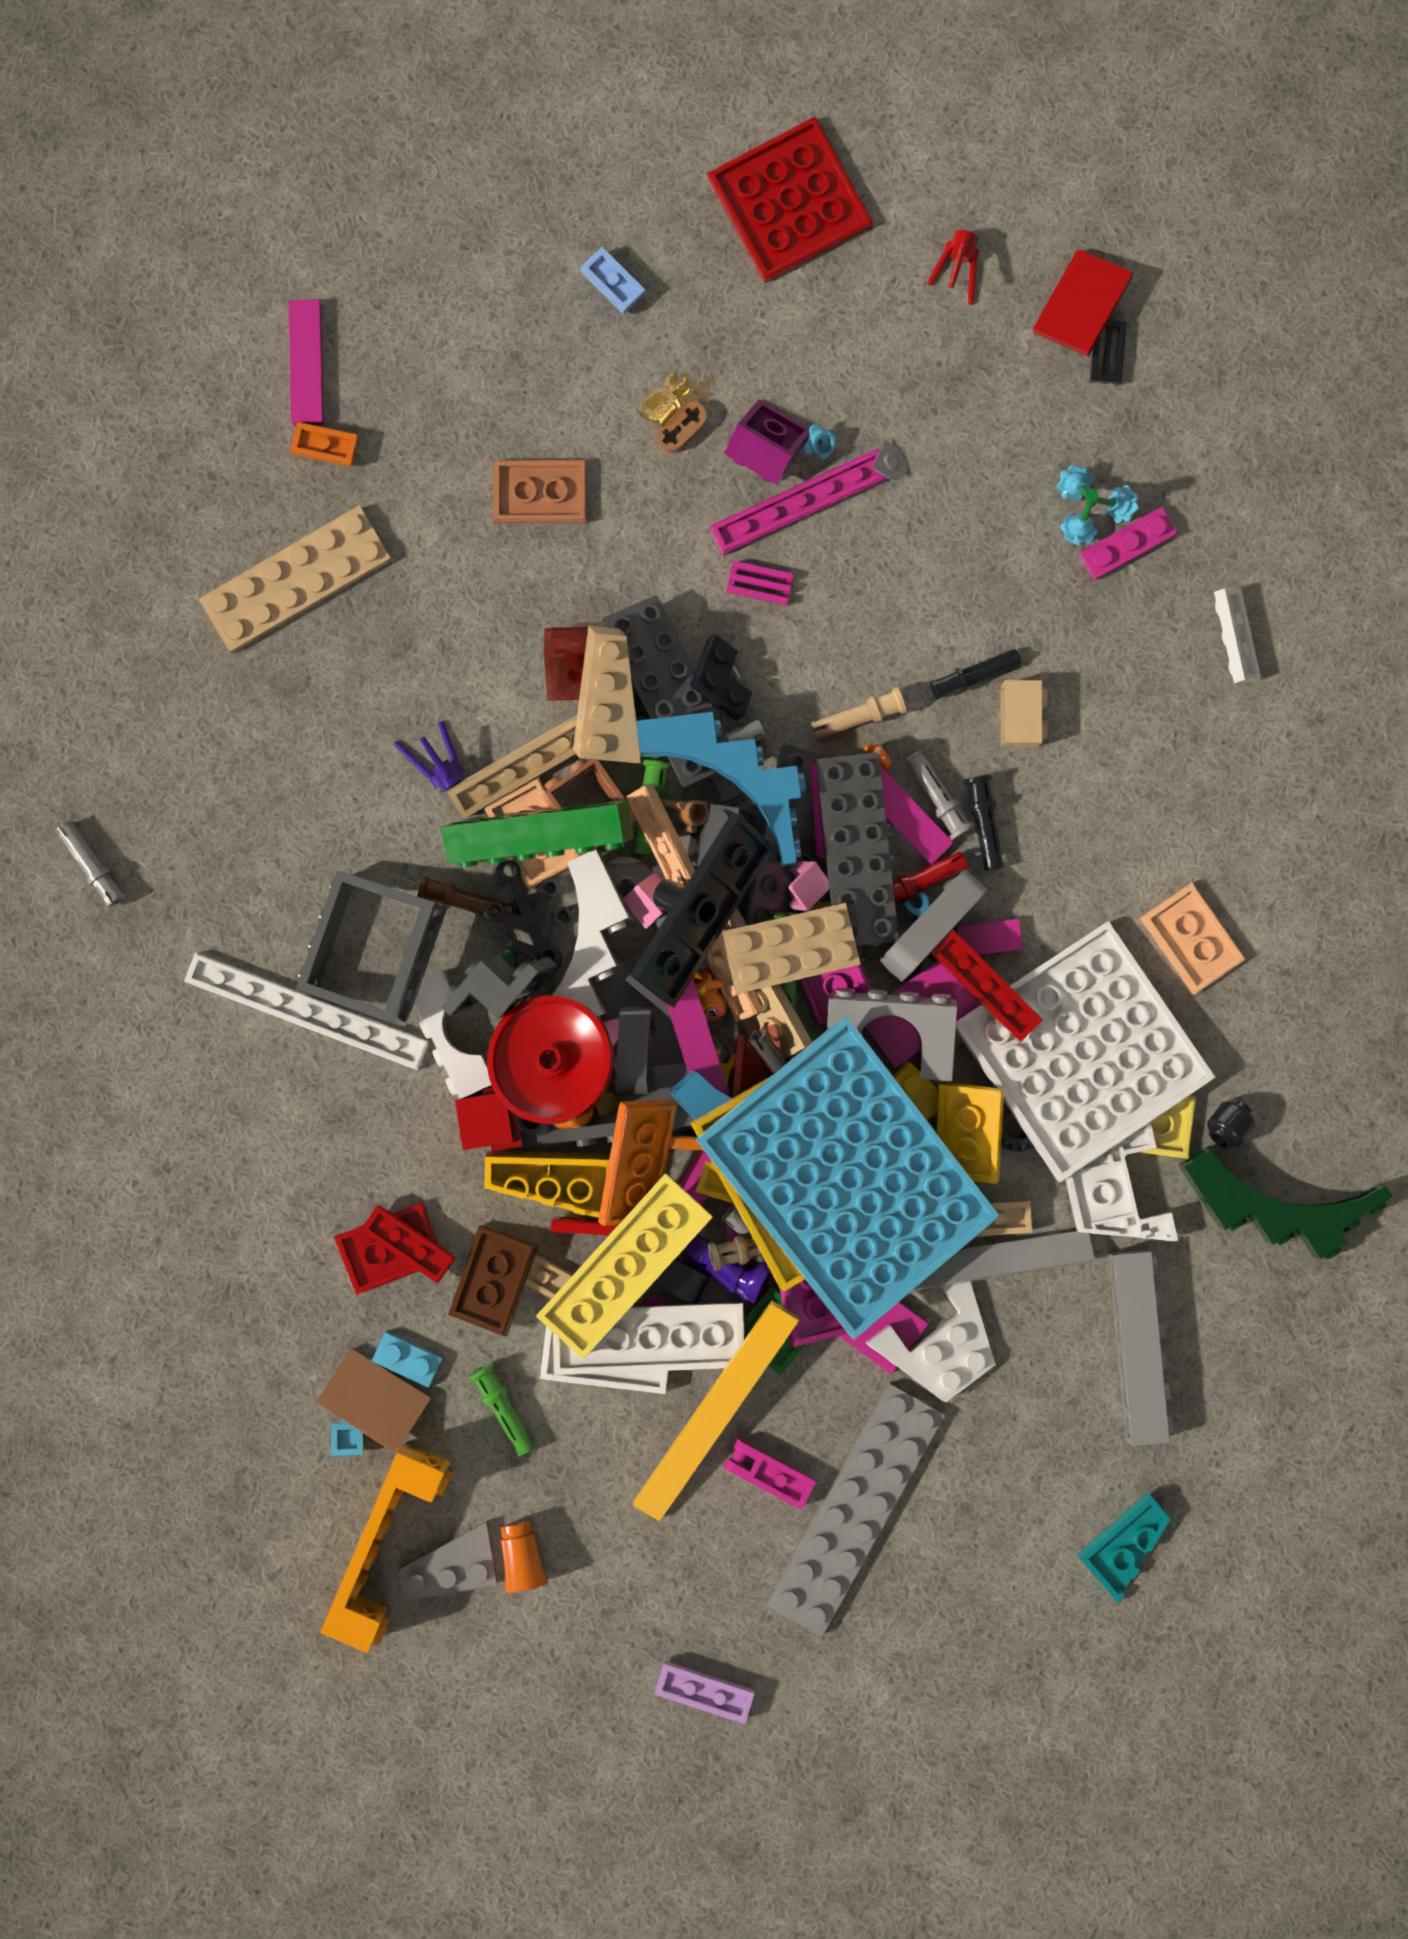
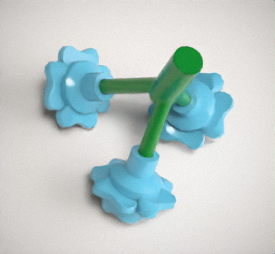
(1077, 482)

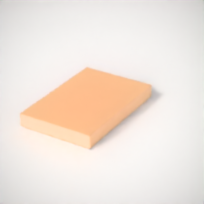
(525, 800)
(1192, 938)

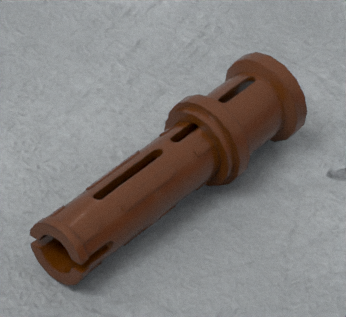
(450, 896)

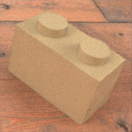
(1022, 713)

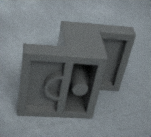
(497, 985)

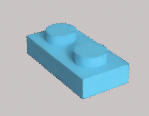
(407, 1359)

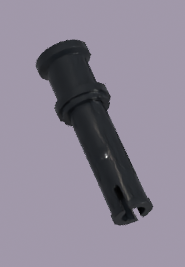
(982, 807)

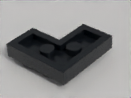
(714, 680)

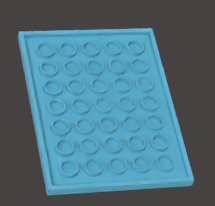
(848, 1177)

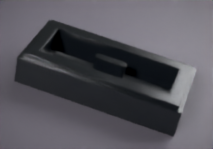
(1105, 378)

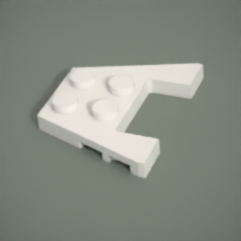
(1105, 1199)
(948, 1356)

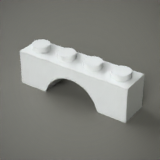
(466, 1072)

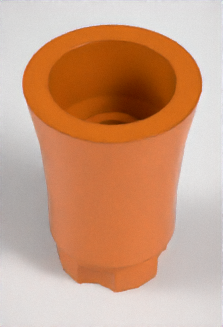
(521, 1558)

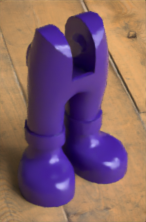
(738, 1279)

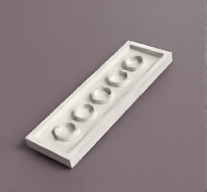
(661, 1340)

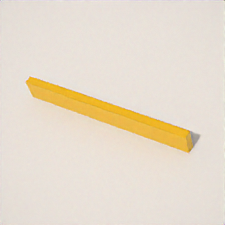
(716, 1410)

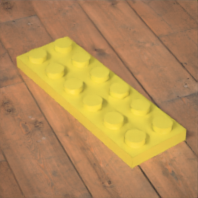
(624, 1266)

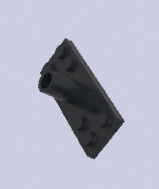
(700, 909)

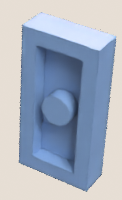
(612, 280)

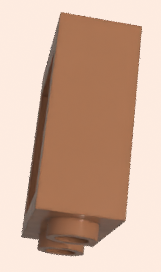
(580, 770)

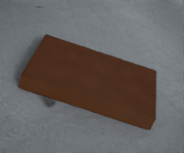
(493, 1280)

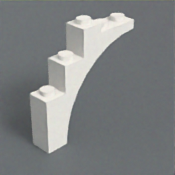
(599, 910)

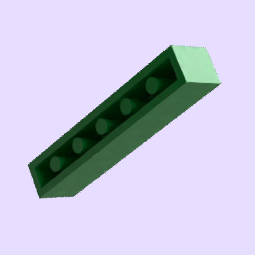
(538, 832)

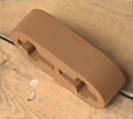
(686, 432)

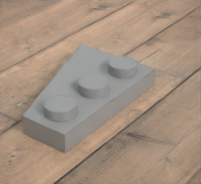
(451, 1568)

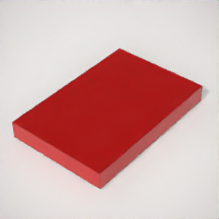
(1083, 302)
(371, 1263)

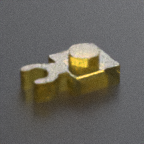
(664, 402)

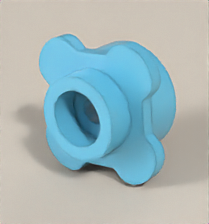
(827, 445)

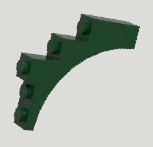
(1316, 1224)

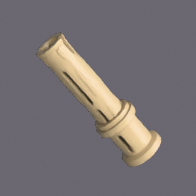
(873, 710)

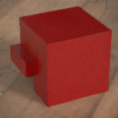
(487, 1122)

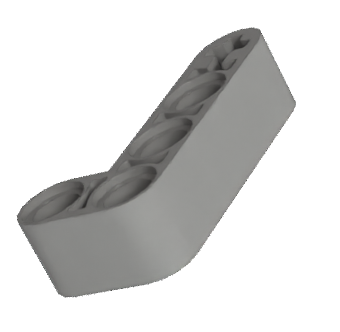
(933, 925)

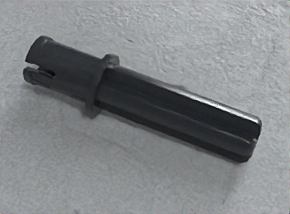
(974, 674)

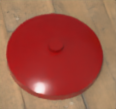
(550, 1060)

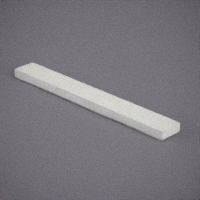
(306, 1011)

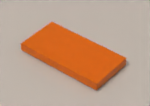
(636, 1155)

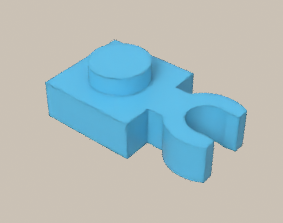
(346, 1440)

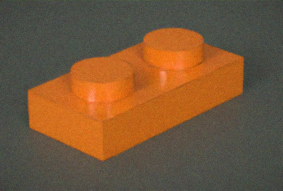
(324, 444)

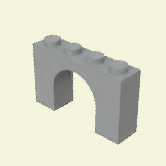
(931, 1017)

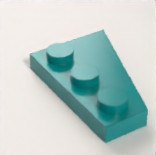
(1123, 1545)

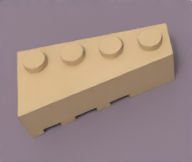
(606, 703)

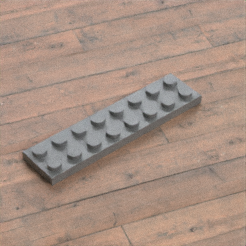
(855, 1509)

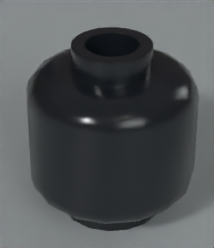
(1230, 1124)

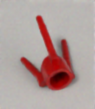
(962, 250)

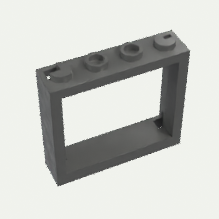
(413, 962)

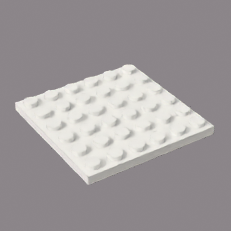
(1098, 1059)

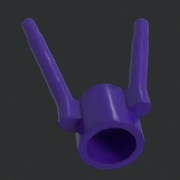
(445, 773)

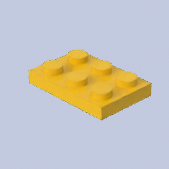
(972, 1127)

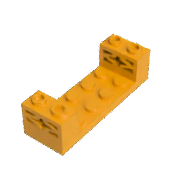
(353, 1617)

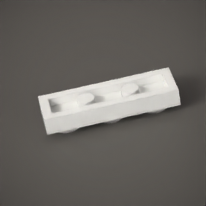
(1237, 635)

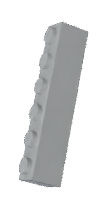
(1140, 1348)

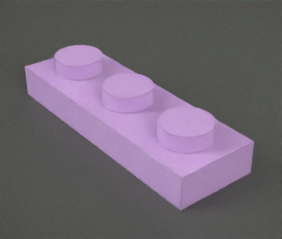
(704, 1692)

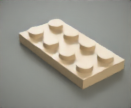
(790, 948)

